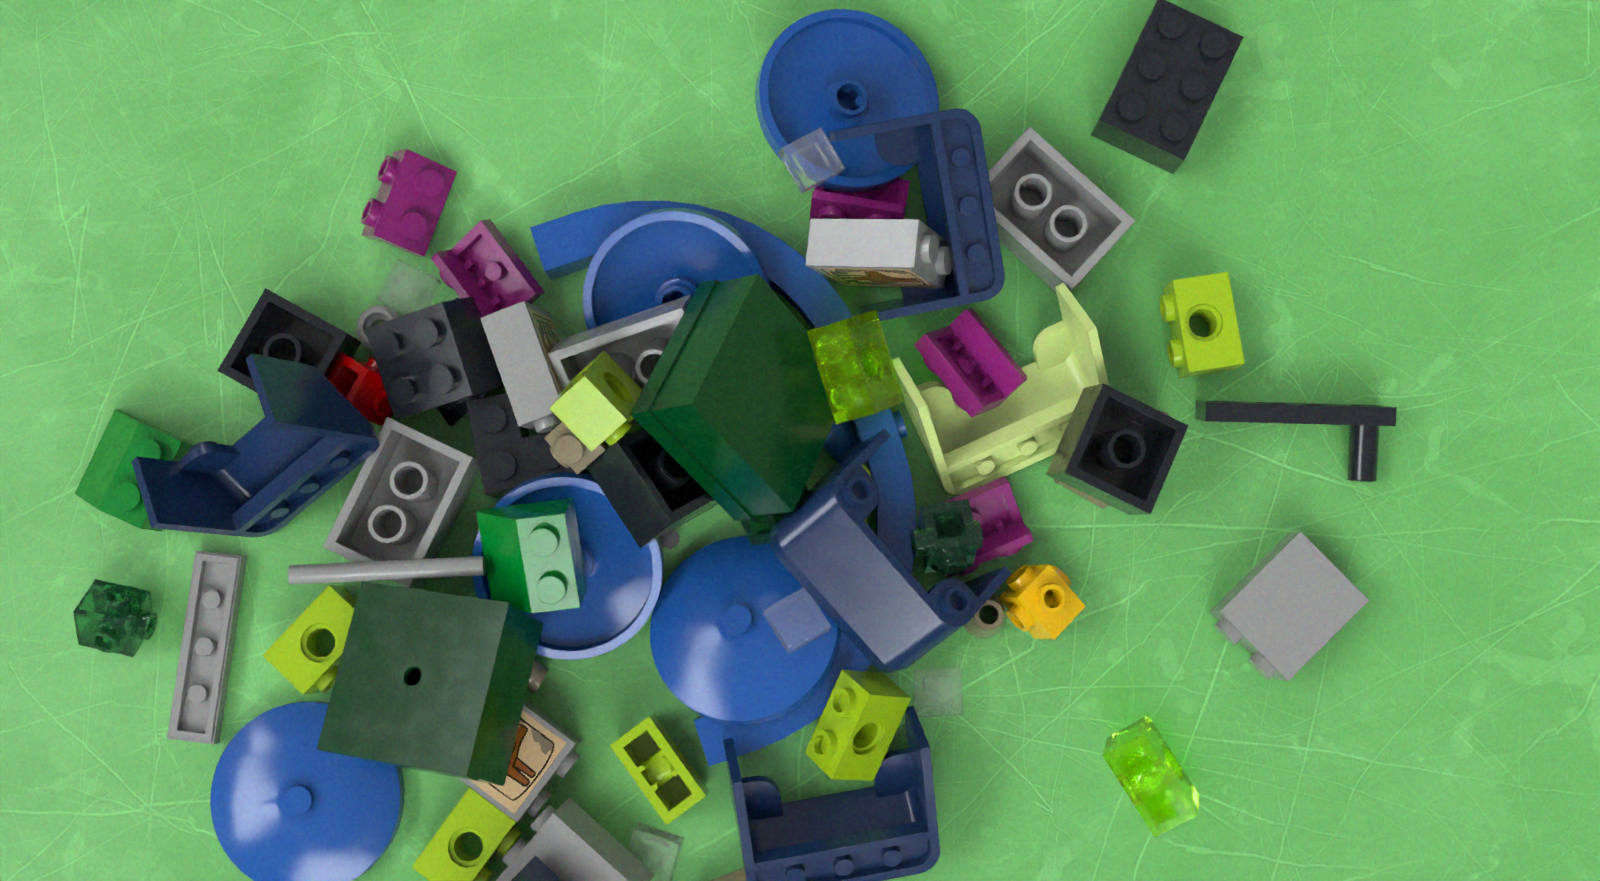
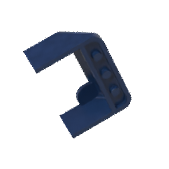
(955, 201)
(270, 473)
(860, 577)
(842, 835)

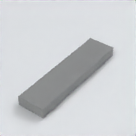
(207, 647)

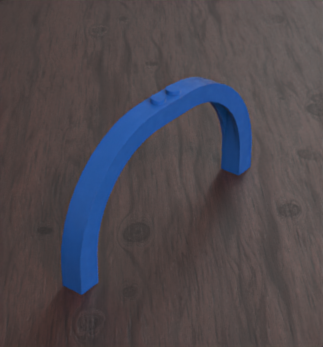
(570, 245)

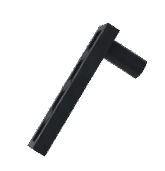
(1363, 423)

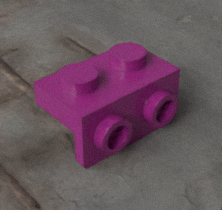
(407, 201)
(881, 203)
(488, 270)
(971, 363)
(999, 520)

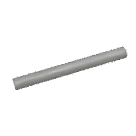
(387, 570)

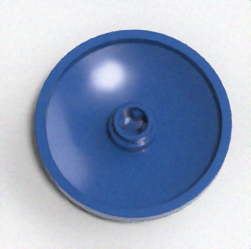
(841, 74)
(662, 260)
(619, 574)
(719, 646)
(298, 809)

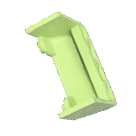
(1027, 424)

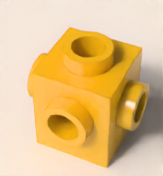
(1040, 600)

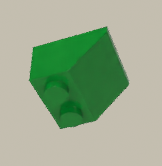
(110, 477)
(534, 555)

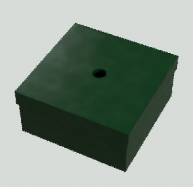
(739, 398)
(431, 682)

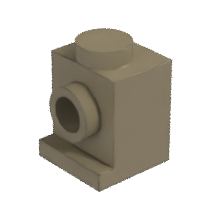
(570, 450)

